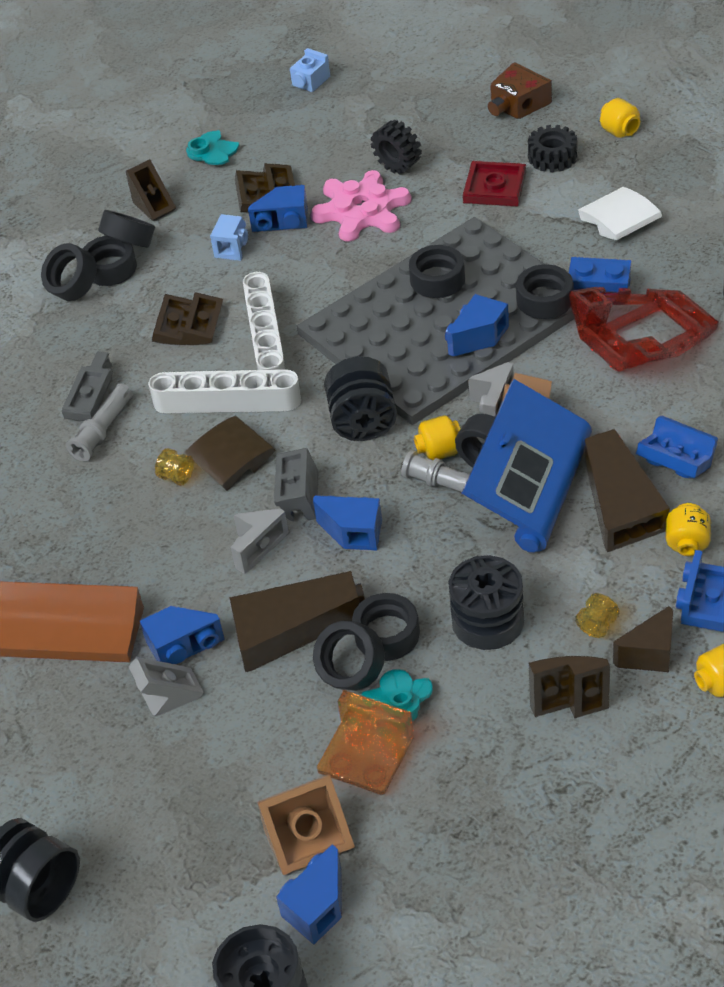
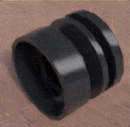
(360, 398)
(486, 602)
(35, 870)
(258, 958)

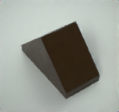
(149, 191)
(647, 644)

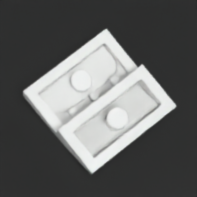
(620, 213)

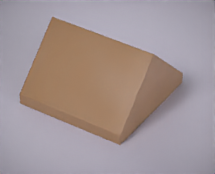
(304, 823)

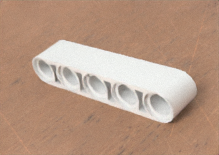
(263, 322)
(225, 391)

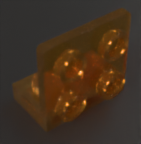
(367, 743)

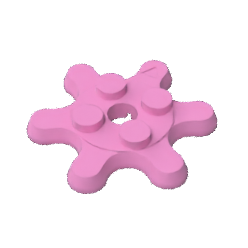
(355, 217)

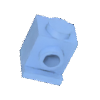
(310, 70)
(229, 237)

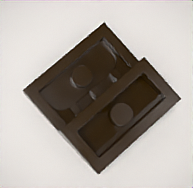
(255, 185)
(187, 320)
(230, 451)
(571, 683)

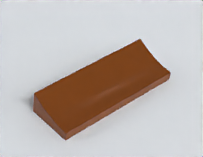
(69, 621)

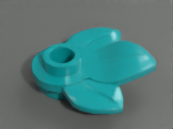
(211, 148)
(401, 691)

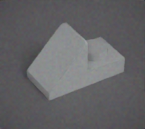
(489, 387)
(257, 536)
(164, 684)

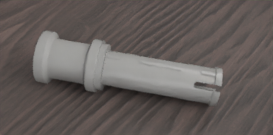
(94, 429)
(432, 472)

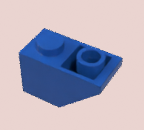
(280, 209)
(477, 326)
(350, 520)
(180, 633)
(315, 897)

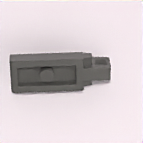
(88, 389)

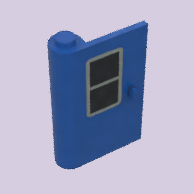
(533, 469)

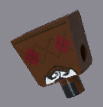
(519, 92)

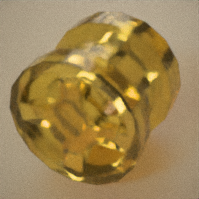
(174, 466)
(597, 615)

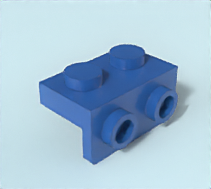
(600, 273)
(678, 448)
(704, 595)

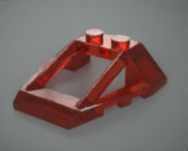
(592, 309)

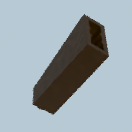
(622, 493)
(291, 616)

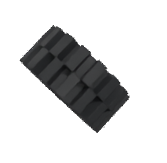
(396, 146)
(552, 148)

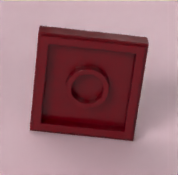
(494, 183)

